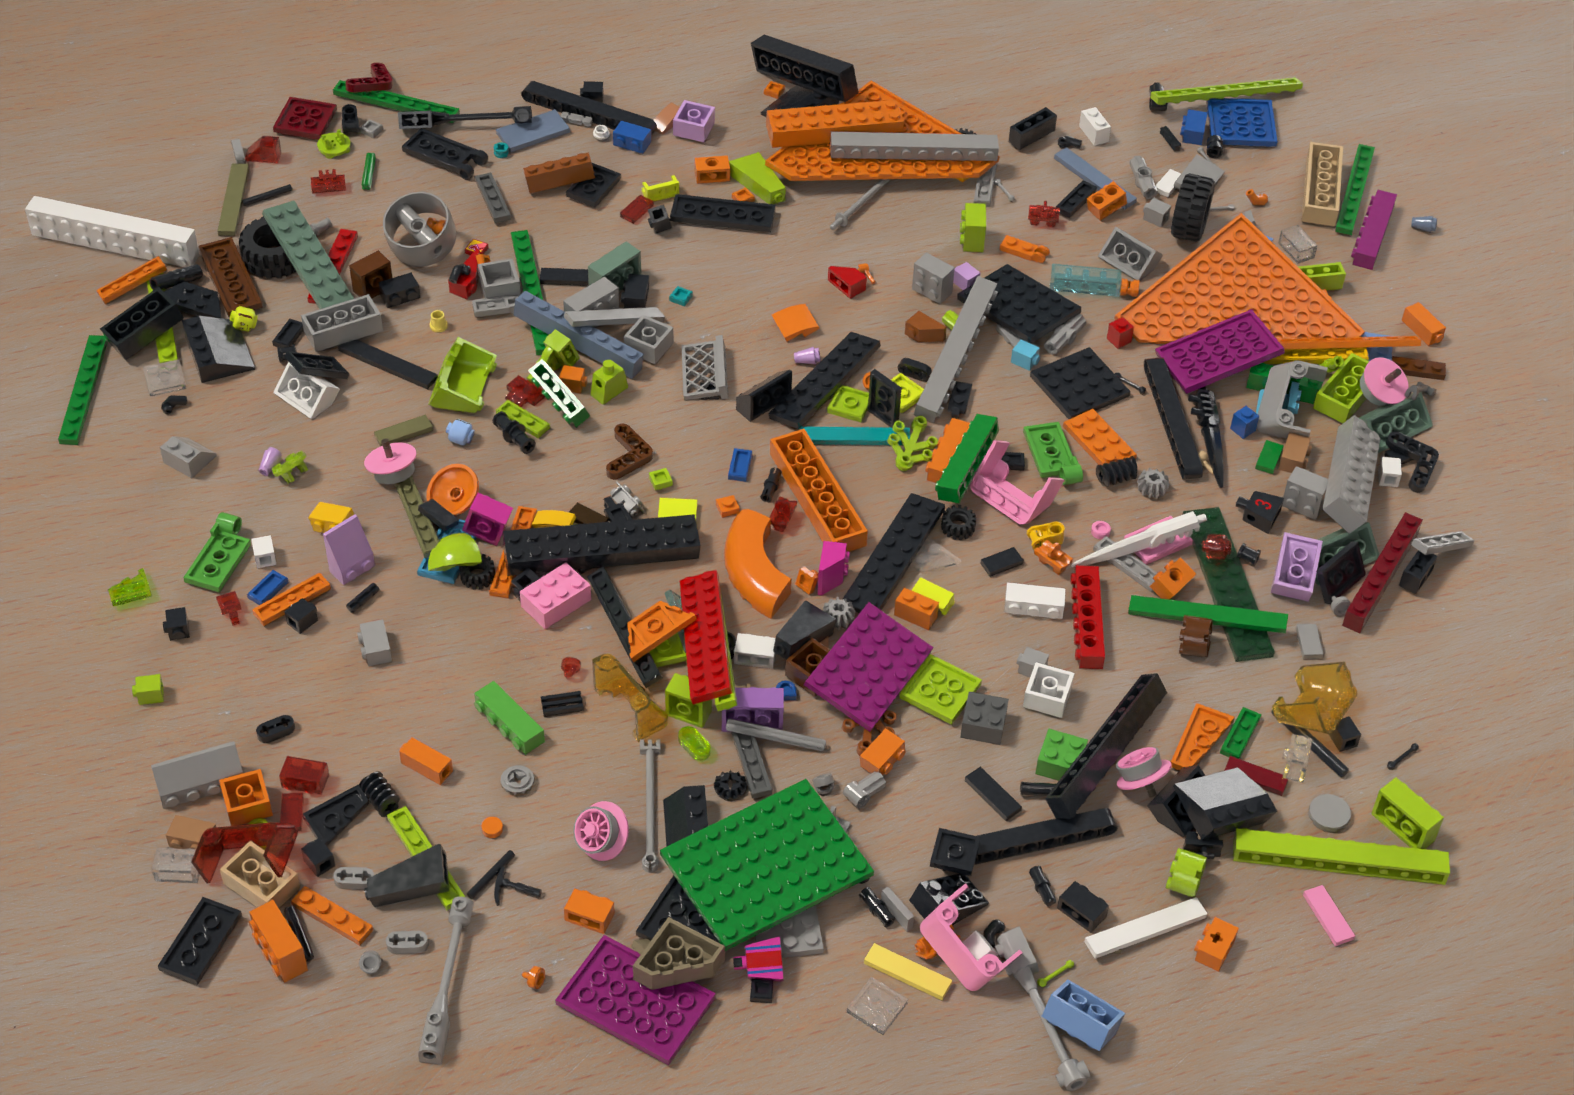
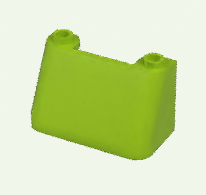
(463, 377)

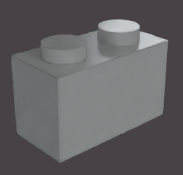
(375, 643)

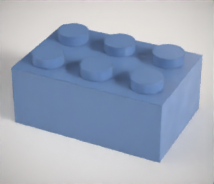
(1083, 1015)

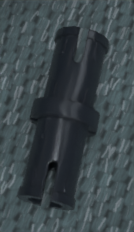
(771, 484)
(877, 906)

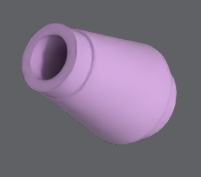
(807, 356)
(270, 459)

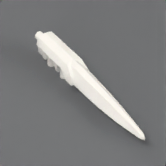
(1150, 538)

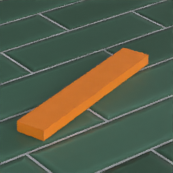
(501, 584)

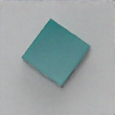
(681, 296)

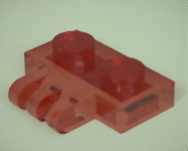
(328, 182)
(523, 391)

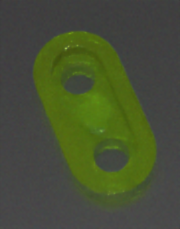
(697, 746)

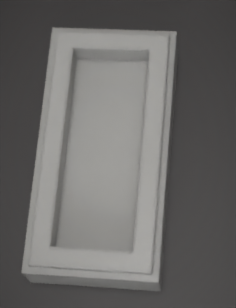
(1309, 641)
(897, 909)

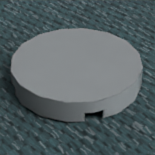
(1329, 812)

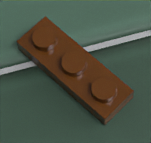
(1421, 368)

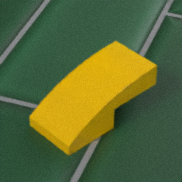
(553, 518)

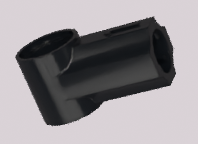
(1152, 104)

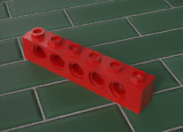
(1088, 617)

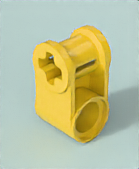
(1051, 531)

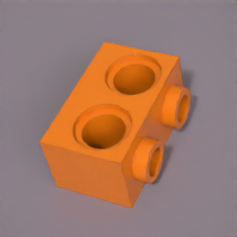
(1106, 200)

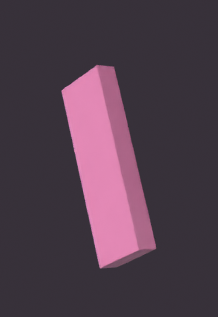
(1328, 915)

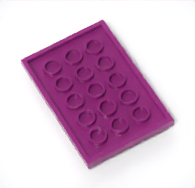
(1219, 351)
(868, 666)
(645, 1018)

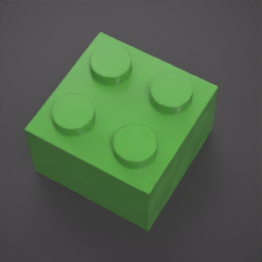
(1058, 753)

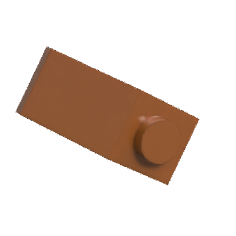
(924, 328)

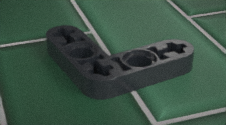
(1420, 456)

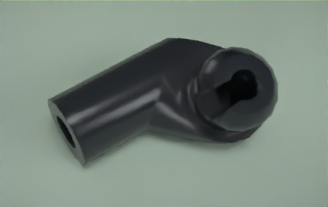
(458, 270)

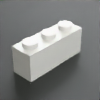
(1034, 600)

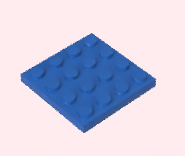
(1242, 121)

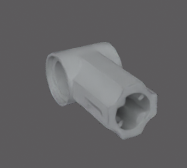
(860, 792)

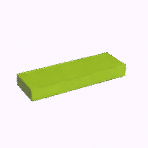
(532, 423)

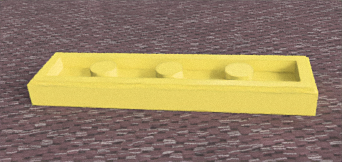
(908, 971)

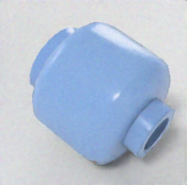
(460, 432)

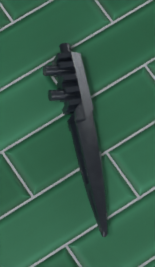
(1209, 420)

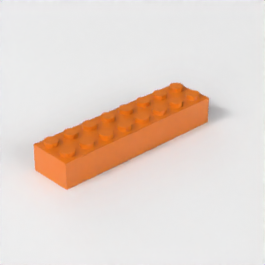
(816, 123)
(817, 490)

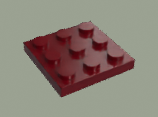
(305, 118)

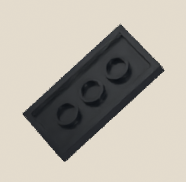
(200, 940)

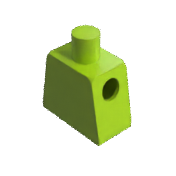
(608, 382)

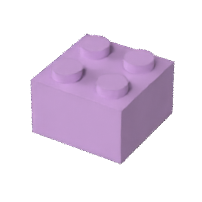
(694, 121)

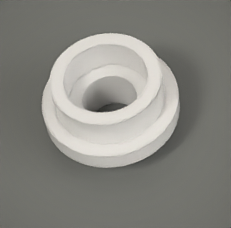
(601, 132)

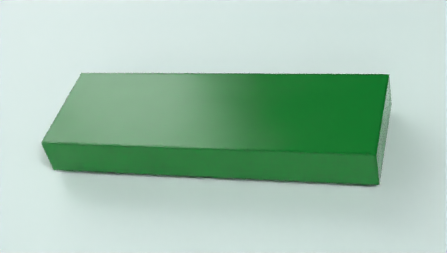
(1240, 733)

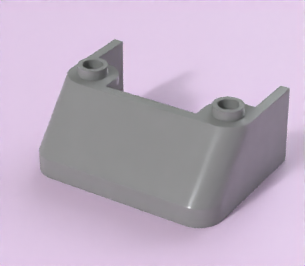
(1274, 419)

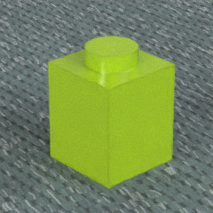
(148, 689)

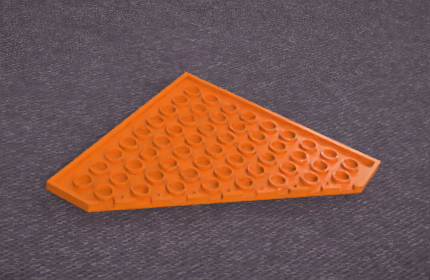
(815, 160)
(1232, 275)

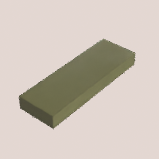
(404, 430)

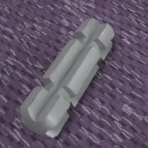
(576, 119)

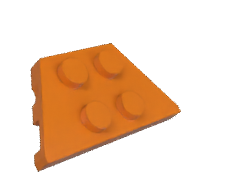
(655, 627)

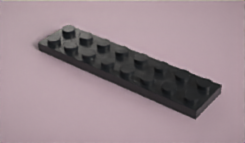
(824, 380)
(894, 552)

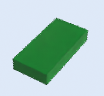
(1269, 457)

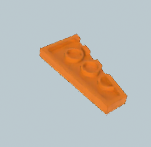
(1199, 736)

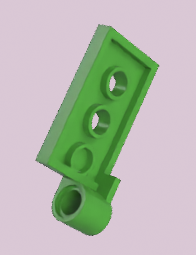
(1059, 463)
(222, 542)

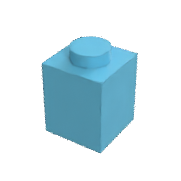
(1025, 355)

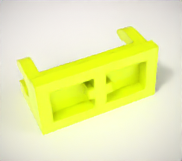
(661, 190)
(936, 593)

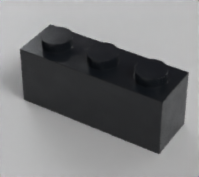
(1032, 128)

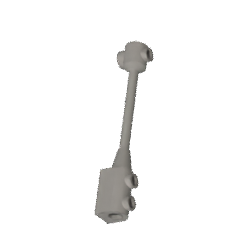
(437, 1019)
(1071, 1072)

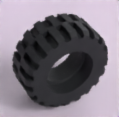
(1192, 207)
(260, 259)

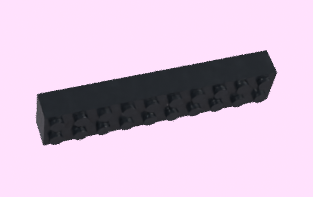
(602, 544)

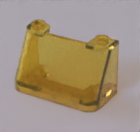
(615, 678)

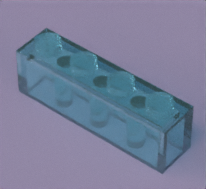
(1085, 280)

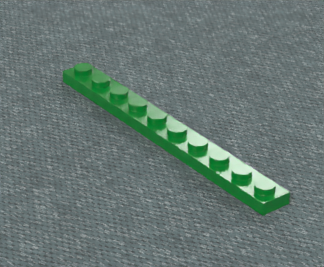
(528, 279)

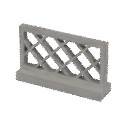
(719, 378)

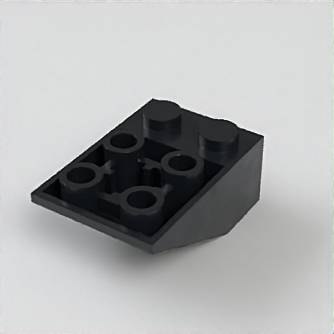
(933, 892)

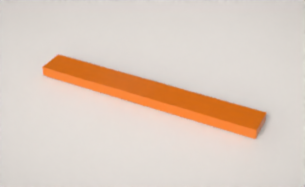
(1350, 342)

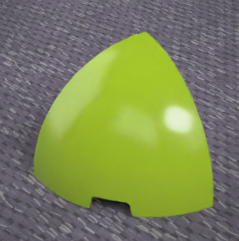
(453, 551)

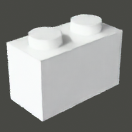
(1094, 126)
(754, 651)

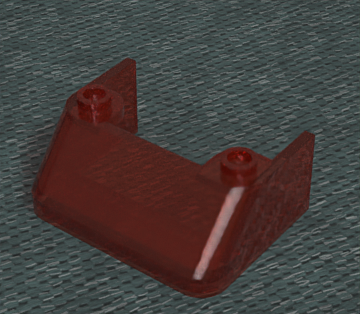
(276, 836)

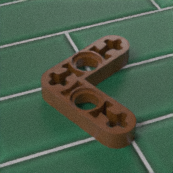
(633, 454)

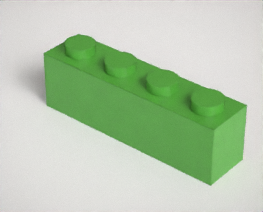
(509, 717)

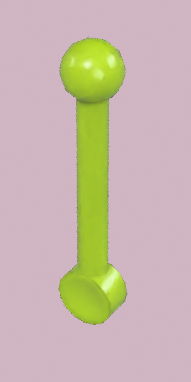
(1043, 981)

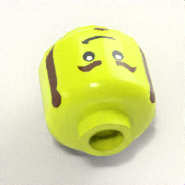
(243, 318)

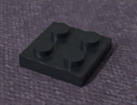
(955, 851)

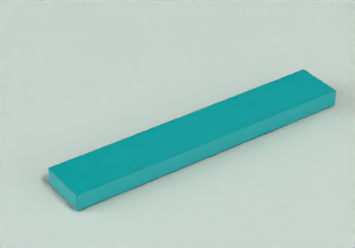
(851, 435)

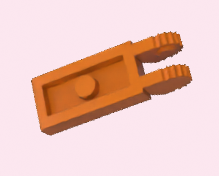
(1024, 249)

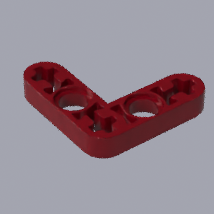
(379, 81)

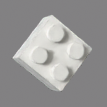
(1048, 690)

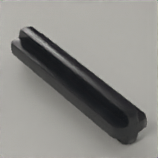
(296, 926)

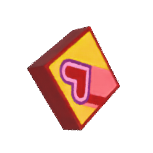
(476, 244)

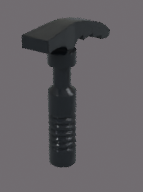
(500, 881)

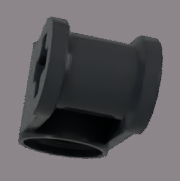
(350, 119)

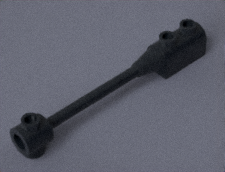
(430, 118)

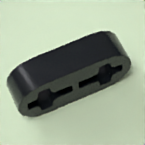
(914, 369)
(275, 729)

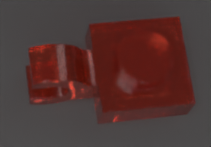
(229, 605)

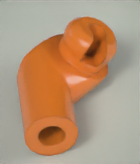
(1256, 200)

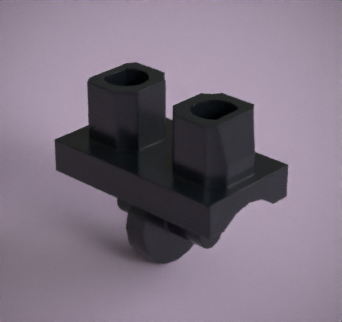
(1208, 848)

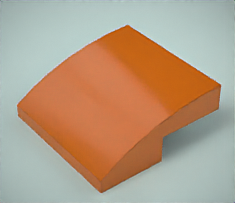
(795, 321)

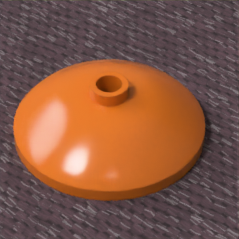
(451, 482)

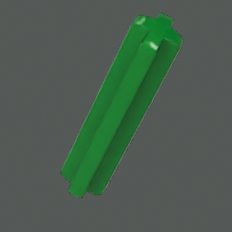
(368, 171)

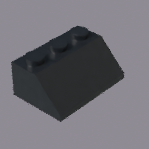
(764, 395)
(1167, 805)
(685, 813)

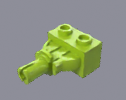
(558, 352)

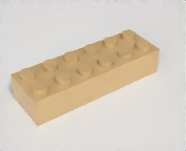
(1322, 184)

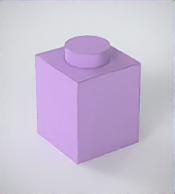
(965, 275)

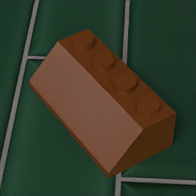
(559, 172)

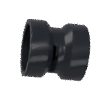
(1214, 146)

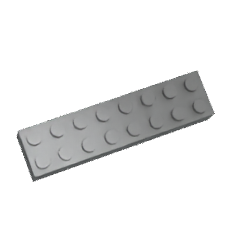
(1351, 474)

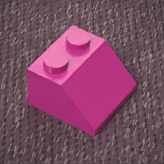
(832, 566)

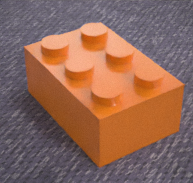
(277, 941)

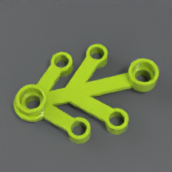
(904, 460)

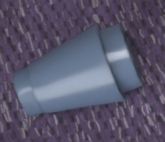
(1424, 223)

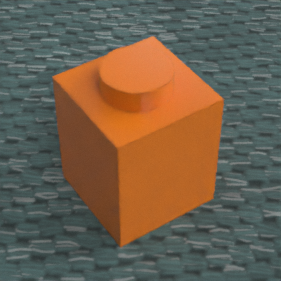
(573, 378)

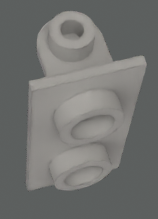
(622, 495)

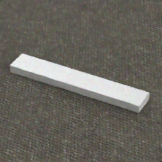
(1145, 927)

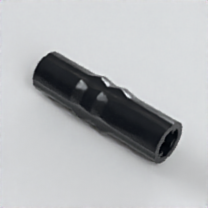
(176, 277)

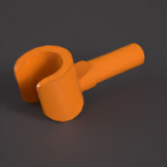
(864, 268)

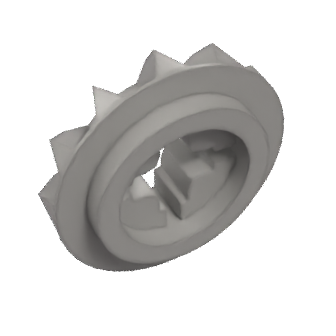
(522, 773)

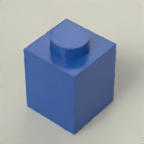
(1244, 422)

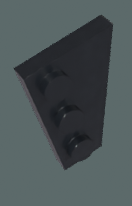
(335, 814)

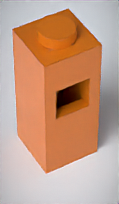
(1423, 324)
(426, 761)

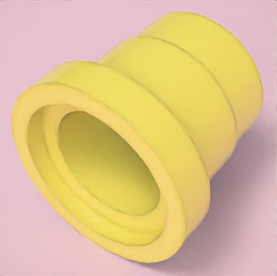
(438, 321)

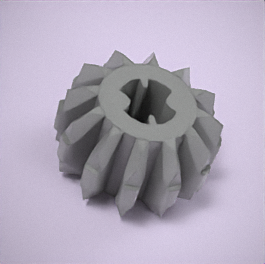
(1153, 483)
(841, 610)

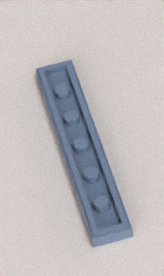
(1088, 172)

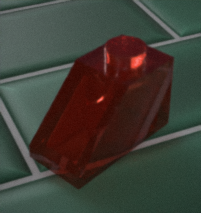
(265, 149)

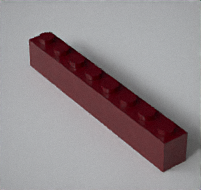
(1382, 573)

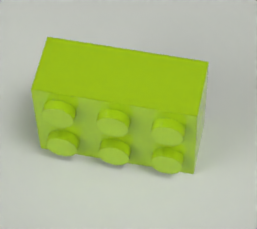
(1407, 815)

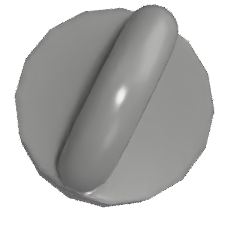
(1340, 605)
(823, 780)
(370, 962)

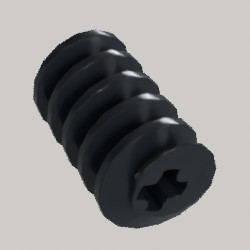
(1116, 471)
(380, 793)

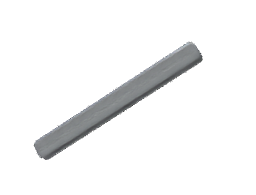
(775, 735)

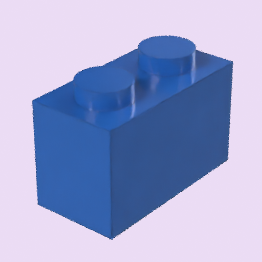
(1194, 127)
(632, 137)

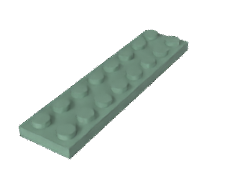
(307, 255)

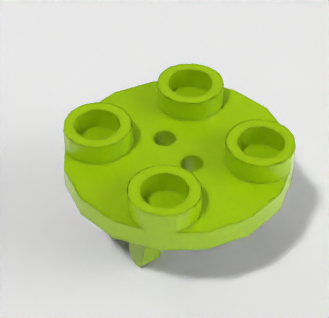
(334, 144)
(292, 460)

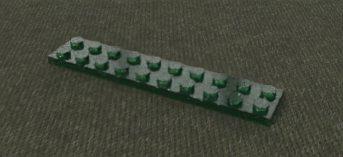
(1229, 588)

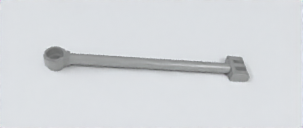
(650, 837)

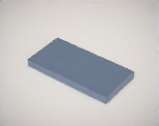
(527, 134)

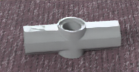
(1143, 177)
(1065, 334)

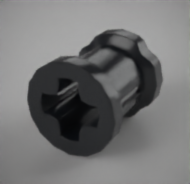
(281, 351)
(1248, 554)

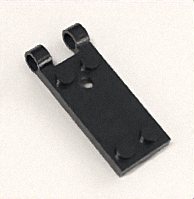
(444, 152)

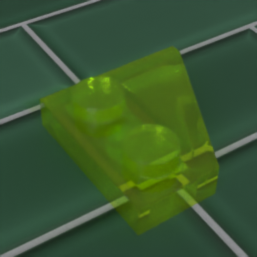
(130, 589)

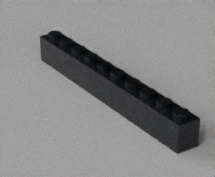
(1106, 746)

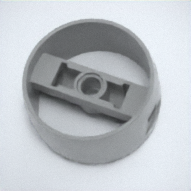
(405, 212)

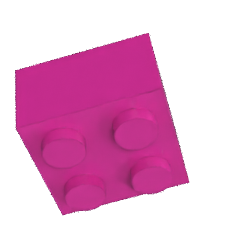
(487, 519)

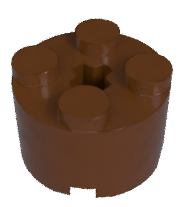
(1195, 636)

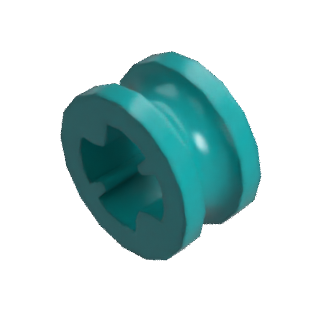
(501, 150)

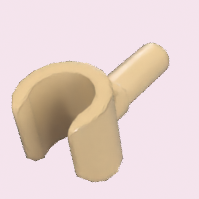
(1203, 457)

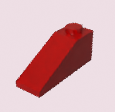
(467, 284)

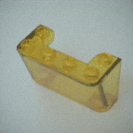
(1322, 700)

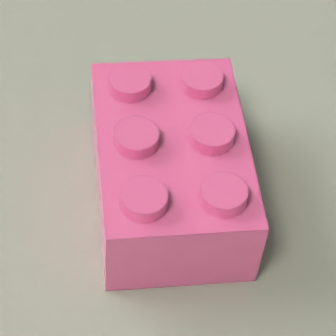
(555, 595)

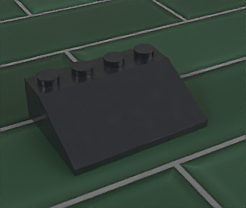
(798, 98)
(216, 347)
(1224, 802)

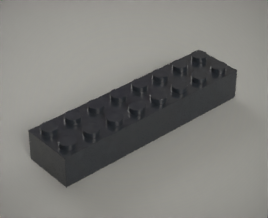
(805, 68)

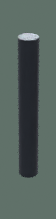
(266, 195)
(490, 874)

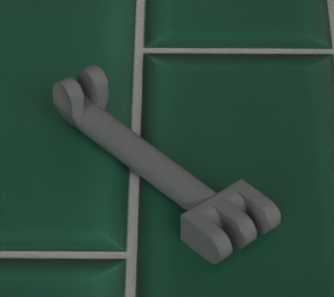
(1420, 387)

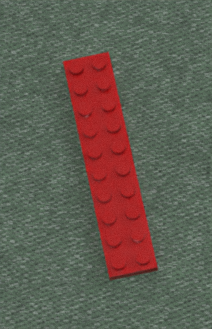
(705, 638)

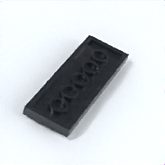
(723, 213)

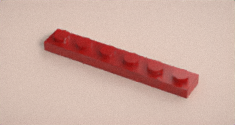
(340, 251)

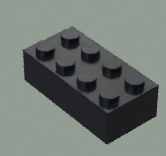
(142, 323)

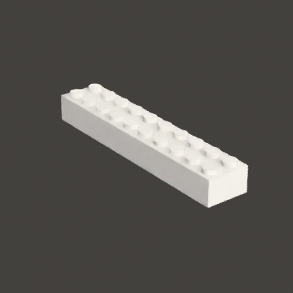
(112, 231)

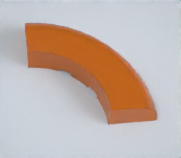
(749, 565)

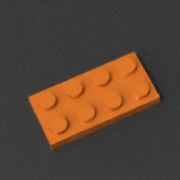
(1097, 438)

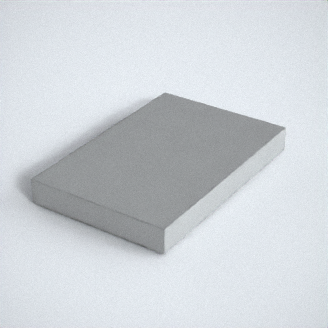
(1200, 167)

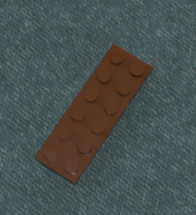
(229, 275)

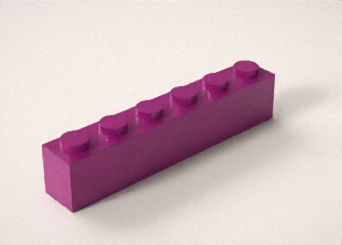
(1374, 230)

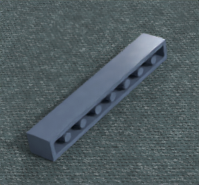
(584, 338)

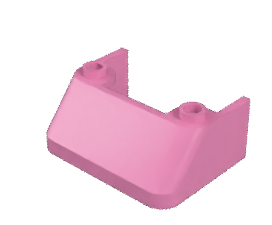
(992, 487)
(963, 964)

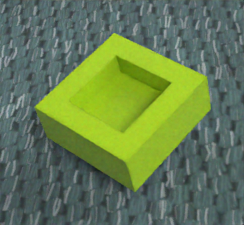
(660, 479)

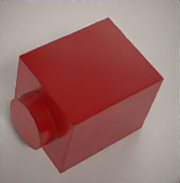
(1120, 332)

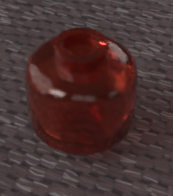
(1217, 546)

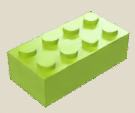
(1342, 392)

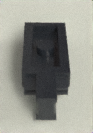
(959, 399)
(614, 511)

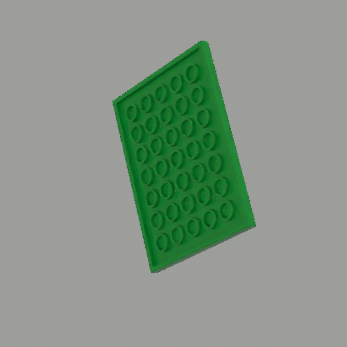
(766, 863)

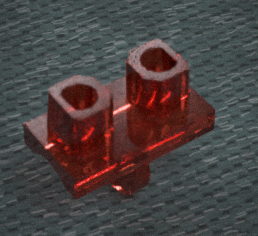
(1043, 213)
(782, 513)

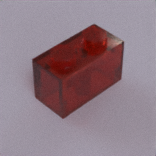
(304, 775)

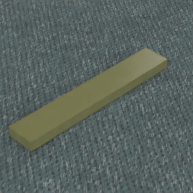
(233, 200)
(420, 524)

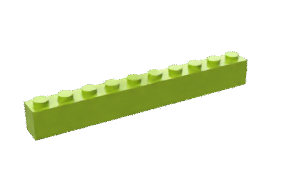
(1341, 856)

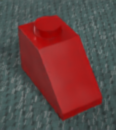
(847, 280)

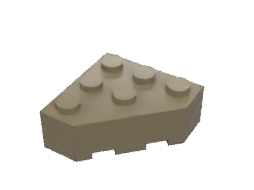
(677, 957)

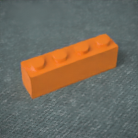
(946, 448)

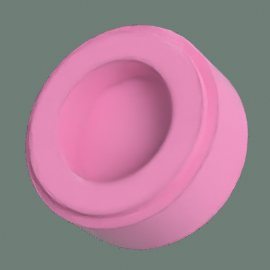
(1100, 529)

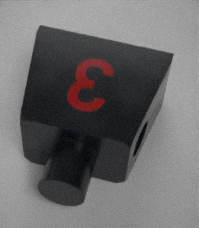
(1261, 510)

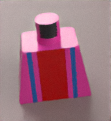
(762, 960)

